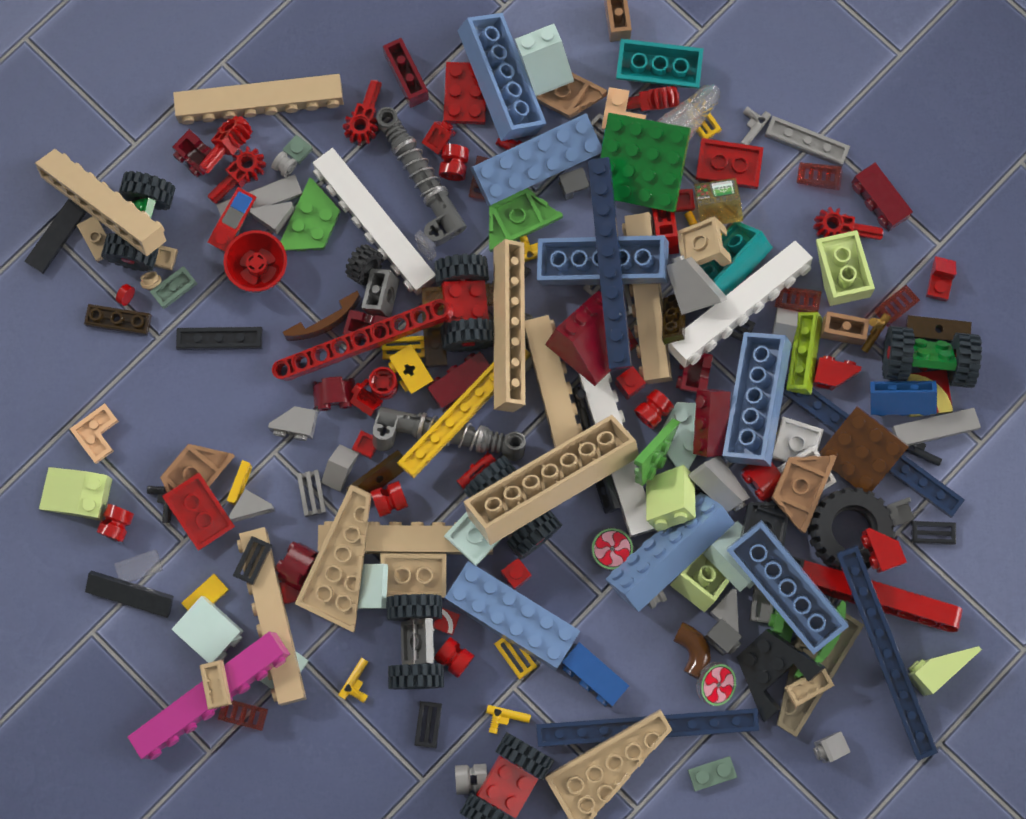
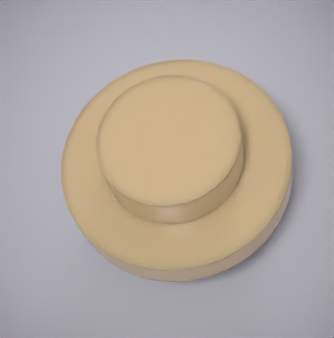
(150, 280)

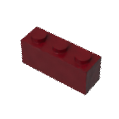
(405, 72)
(881, 197)
(459, 378)
(711, 421)

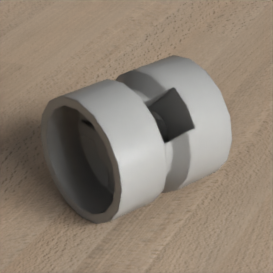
(463, 778)

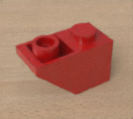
(831, 373)
(884, 550)

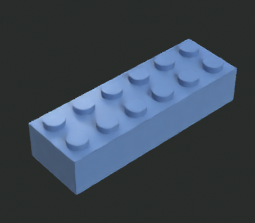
(501, 76)
(536, 159)
(576, 260)
(757, 399)
(669, 553)
(787, 587)
(511, 616)

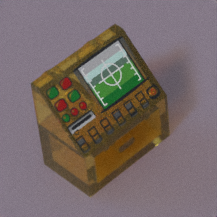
(719, 200)

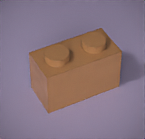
(618, 19)
(844, 328)

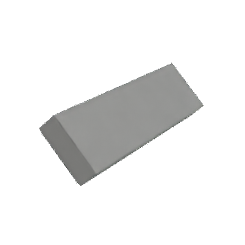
(807, 141)
(272, 194)
(937, 427)

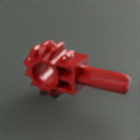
(655, 99)
(364, 115)
(227, 141)
(238, 174)
(843, 225)

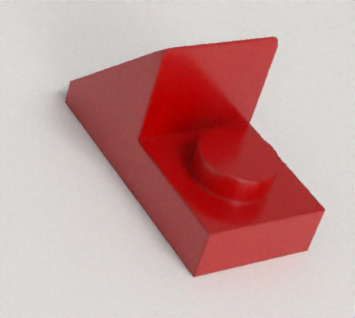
(941, 278)

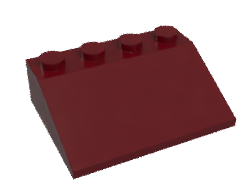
(582, 340)

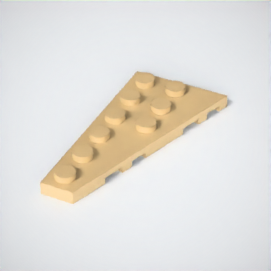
(336, 575)
(599, 773)

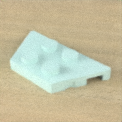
(681, 448)

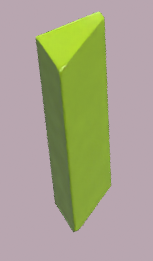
(804, 353)

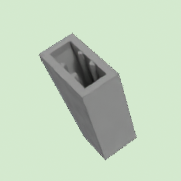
(692, 285)
(720, 484)

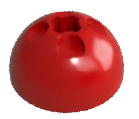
(254, 250)

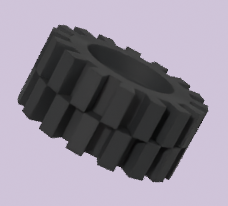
(362, 262)

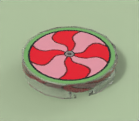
(611, 548)
(716, 684)

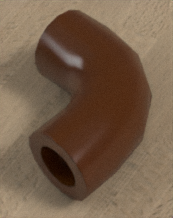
(696, 646)

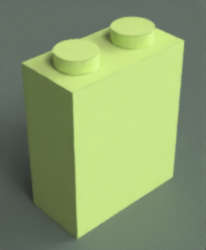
(670, 498)

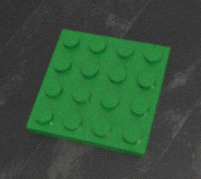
(645, 160)

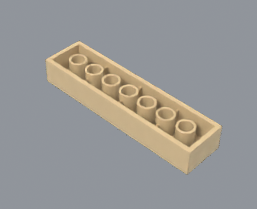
(551, 479)

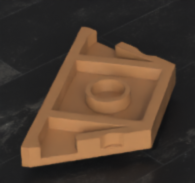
(573, 97)
(194, 460)
(802, 487)

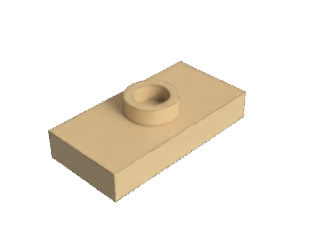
(93, 235)
(215, 684)
(802, 690)

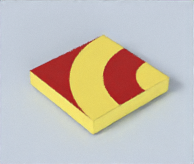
(944, 402)

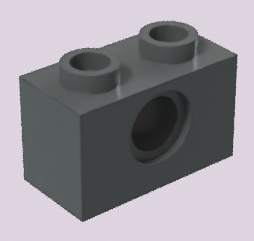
(380, 293)
(723, 638)

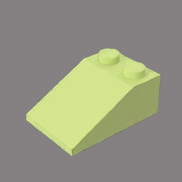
(844, 268)
(76, 493)
(700, 583)
(935, 672)

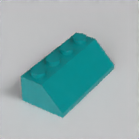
(659, 63)
(746, 248)

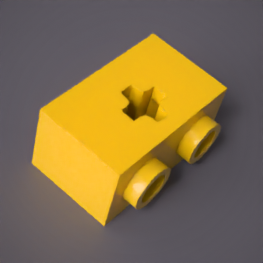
(421, 375)

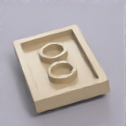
(415, 573)

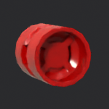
(453, 165)
(383, 383)
(656, 406)
(389, 499)
(115, 522)
(454, 657)

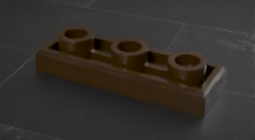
(129, 321)
(673, 321)
(925, 328)
(380, 474)

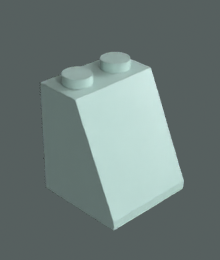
(544, 59)

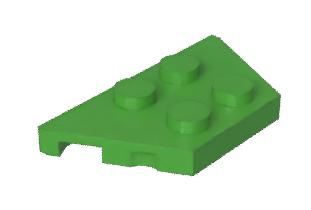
(519, 217)
(311, 221)
(655, 453)

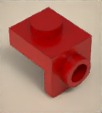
(364, 399)

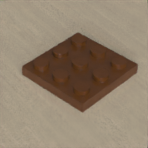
(863, 450)

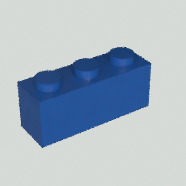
(903, 398)
(594, 675)

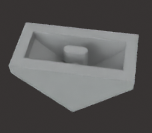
(273, 216)
(785, 323)
(339, 467)
(250, 506)
(727, 610)

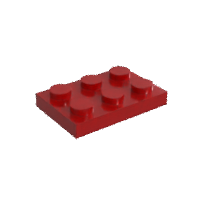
(463, 96)
(729, 160)
(198, 511)

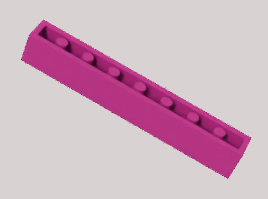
(192, 707)

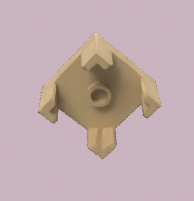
(704, 242)

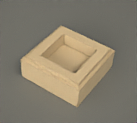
(166, 257)

